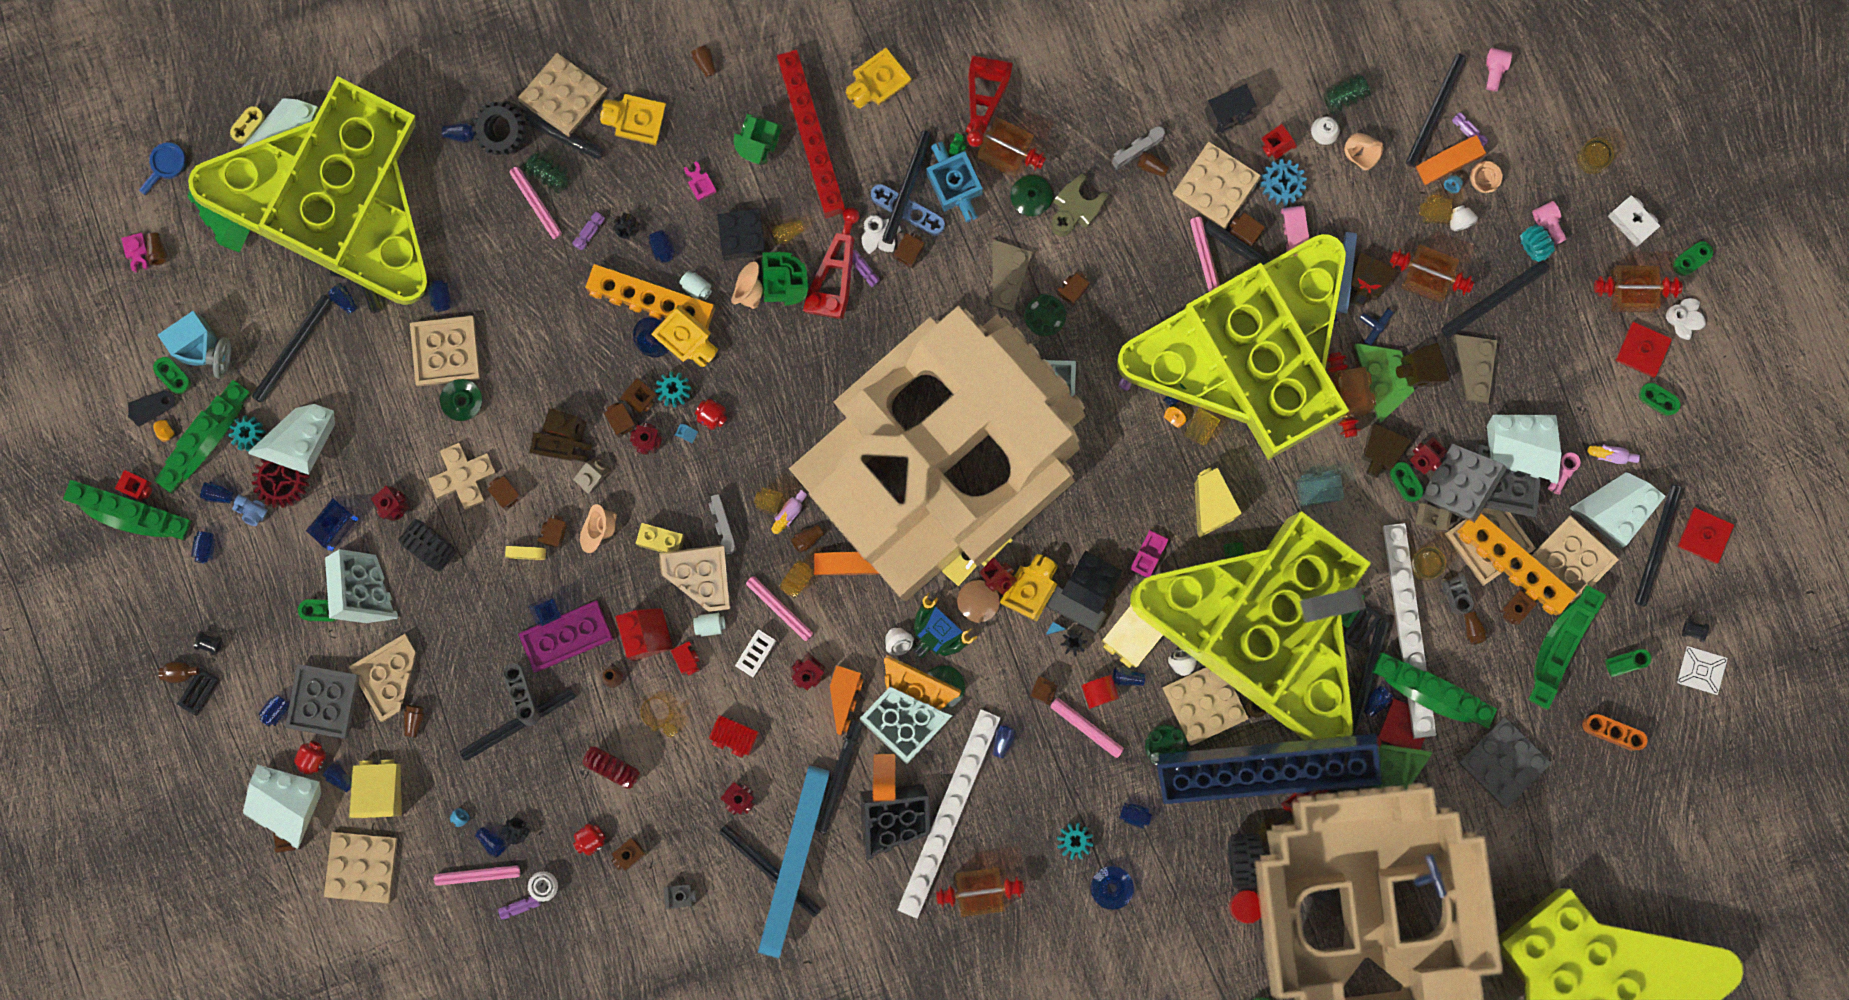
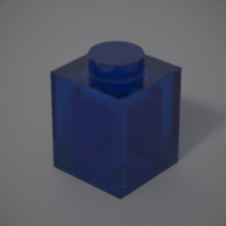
(544, 611)

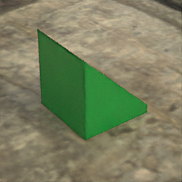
(1233, 549)

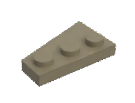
(1008, 273)
(1476, 366)

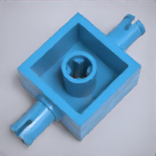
(963, 172)

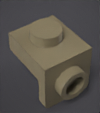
(591, 474)
(1433, 518)

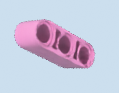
(1295, 226)

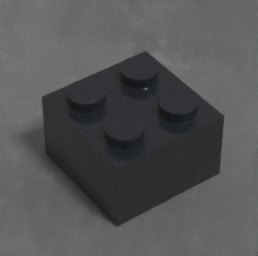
(1230, 109)
(741, 234)
(1092, 582)

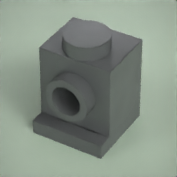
(671, 900)

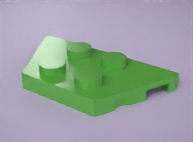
(1385, 385)
(1401, 765)

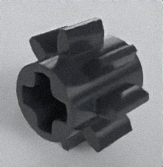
(626, 226)
(1072, 637)
(515, 831)

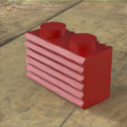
(734, 736)

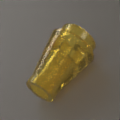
(785, 232)

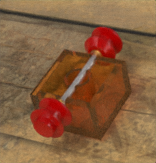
(1007, 147)
(1430, 273)
(1636, 288)
(1354, 391)
(979, 892)

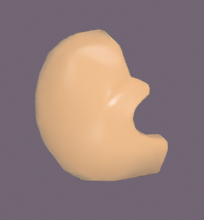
(1486, 176)

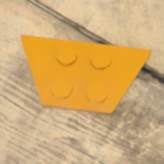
(918, 684)

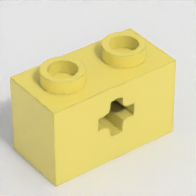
(659, 539)

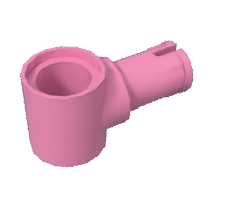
(1498, 62)
(1548, 217)
(1564, 472)

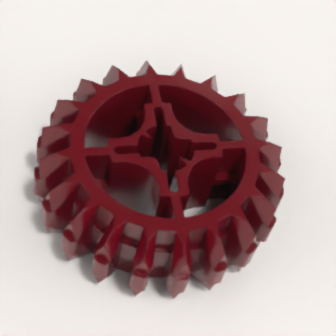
(278, 488)
(611, 767)

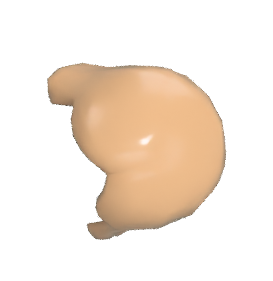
(1371, 153)

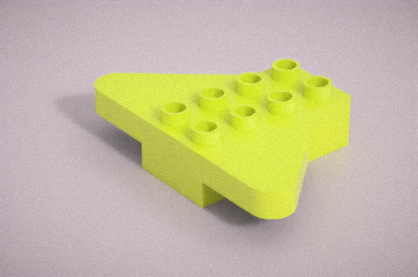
(328, 192)
(1253, 347)
(1250, 628)
(1572, 957)

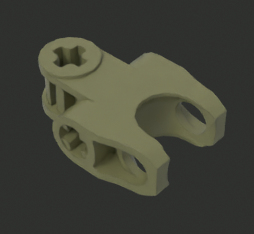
(1075, 208)

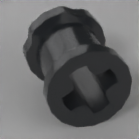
(1695, 630)
(208, 643)

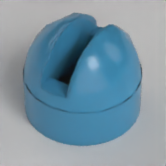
(1448, 184)
(459, 817)

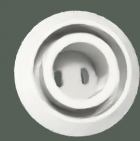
(1323, 134)
(1462, 218)
(898, 641)
(1182, 662)
(539, 892)

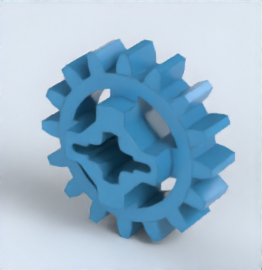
(1292, 181)

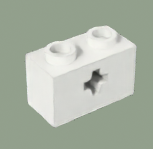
(1624, 216)

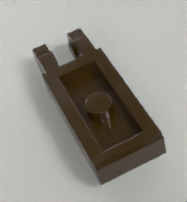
(557, 447)

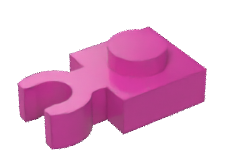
(700, 184)
(135, 249)

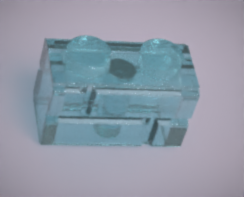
(1319, 489)

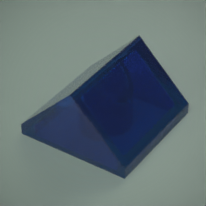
(331, 524)

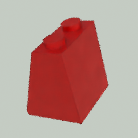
(644, 633)

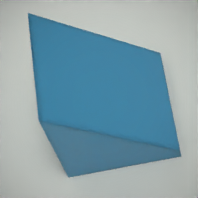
(686, 433)
(1054, 628)

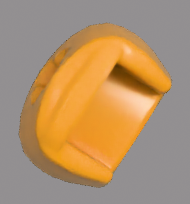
(1175, 416)
(163, 430)

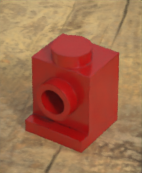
(1279, 137)
(127, 486)
(686, 659)

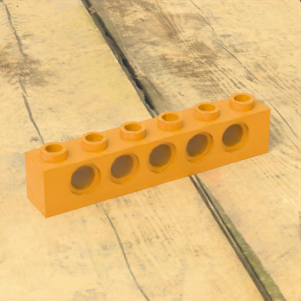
(601, 276)
(1562, 593)

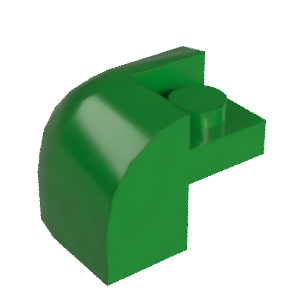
(757, 139)
(783, 278)

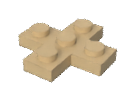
(462, 476)

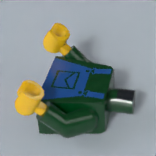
(937, 632)

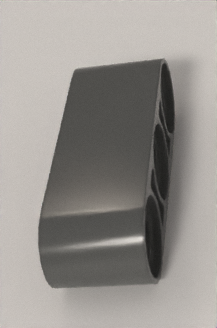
(1332, 604)
(1075, 611)
(525, 703)

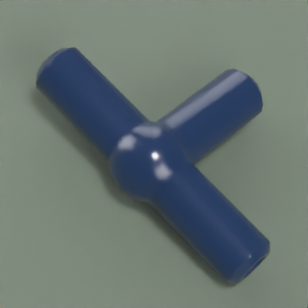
(1378, 326)
(1434, 875)

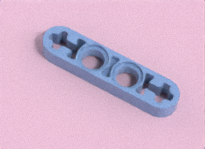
(911, 206)
(1349, 245)

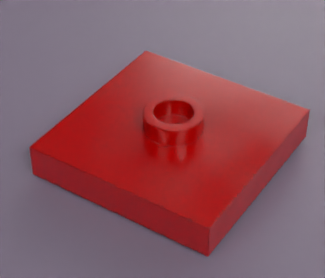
(1643, 349)
(1705, 535)
(1397, 727)

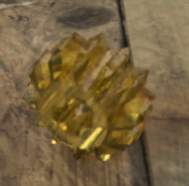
(796, 579)

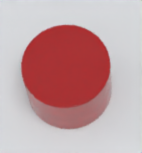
(1100, 691)
(1245, 906)

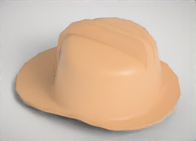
(748, 287)
(598, 526)

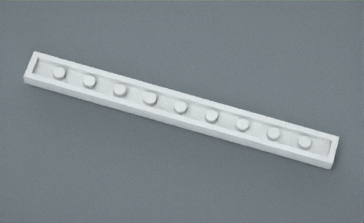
(1407, 619)
(948, 814)

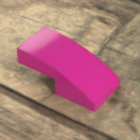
(1149, 553)

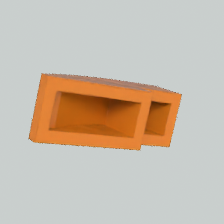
(1451, 160)
(842, 564)

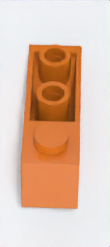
(843, 689)

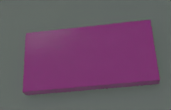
(566, 637)

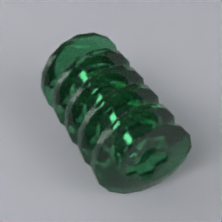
(1345, 92)
(546, 172)

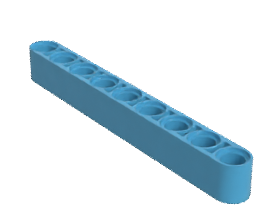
(793, 861)

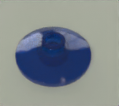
(642, 332)
(1123, 892)

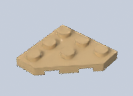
(699, 575)
(386, 676)

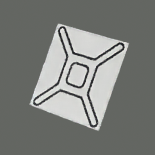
(1702, 670)

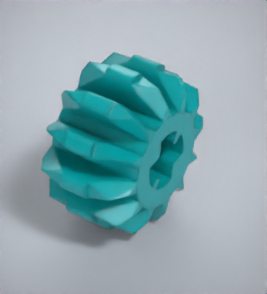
(1537, 243)
(666, 394)
(239, 433)
(1067, 841)

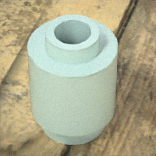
(695, 285)
(709, 624)

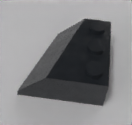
(894, 822)

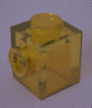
(1436, 210)
(768, 501)

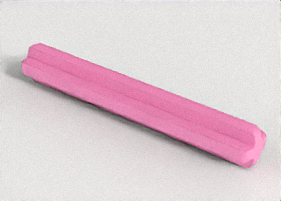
(535, 202)
(1204, 253)
(779, 608)
(1087, 727)
(477, 875)

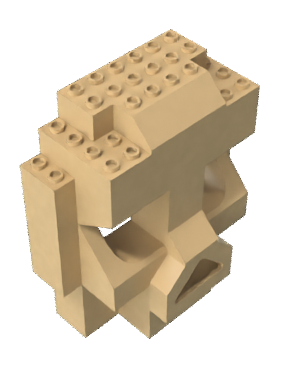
(997, 392)
(1361, 847)

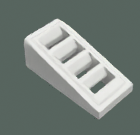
(771, 642)

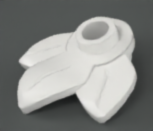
(873, 238)
(1688, 319)

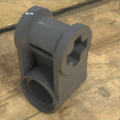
(1457, 592)

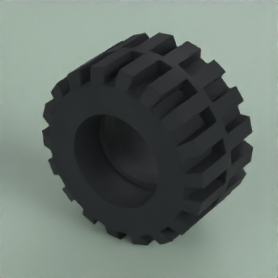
(485, 125)
(427, 545)
(1243, 852)

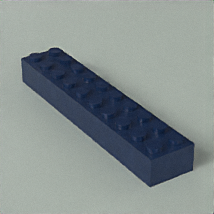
(1270, 769)

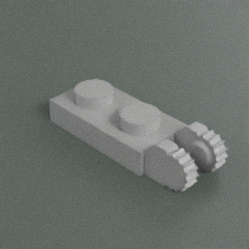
(1138, 146)
(722, 525)

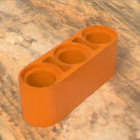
(1625, 732)
(884, 777)

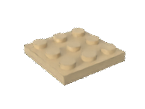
(562, 94)
(1216, 185)
(444, 350)
(1575, 556)
(1483, 567)
(1204, 705)
(360, 867)

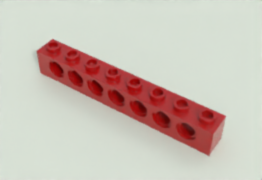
(811, 134)

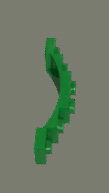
(202, 437)
(126, 513)
(1561, 644)
(1434, 692)

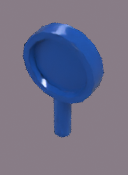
(167, 162)

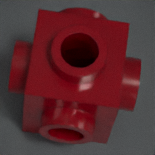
(650, 445)
(1428, 455)
(390, 503)
(998, 576)
(807, 672)
(732, 793)

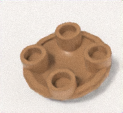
(977, 601)

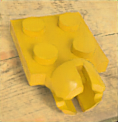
(877, 80)
(634, 118)
(685, 337)
(1032, 588)

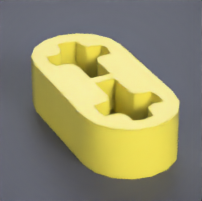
(244, 121)
(528, 553)

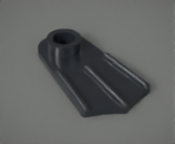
(150, 407)

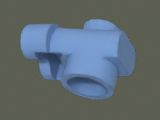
(252, 511)

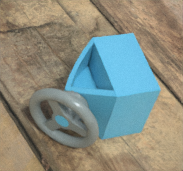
(195, 342)

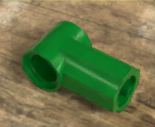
(1626, 662)

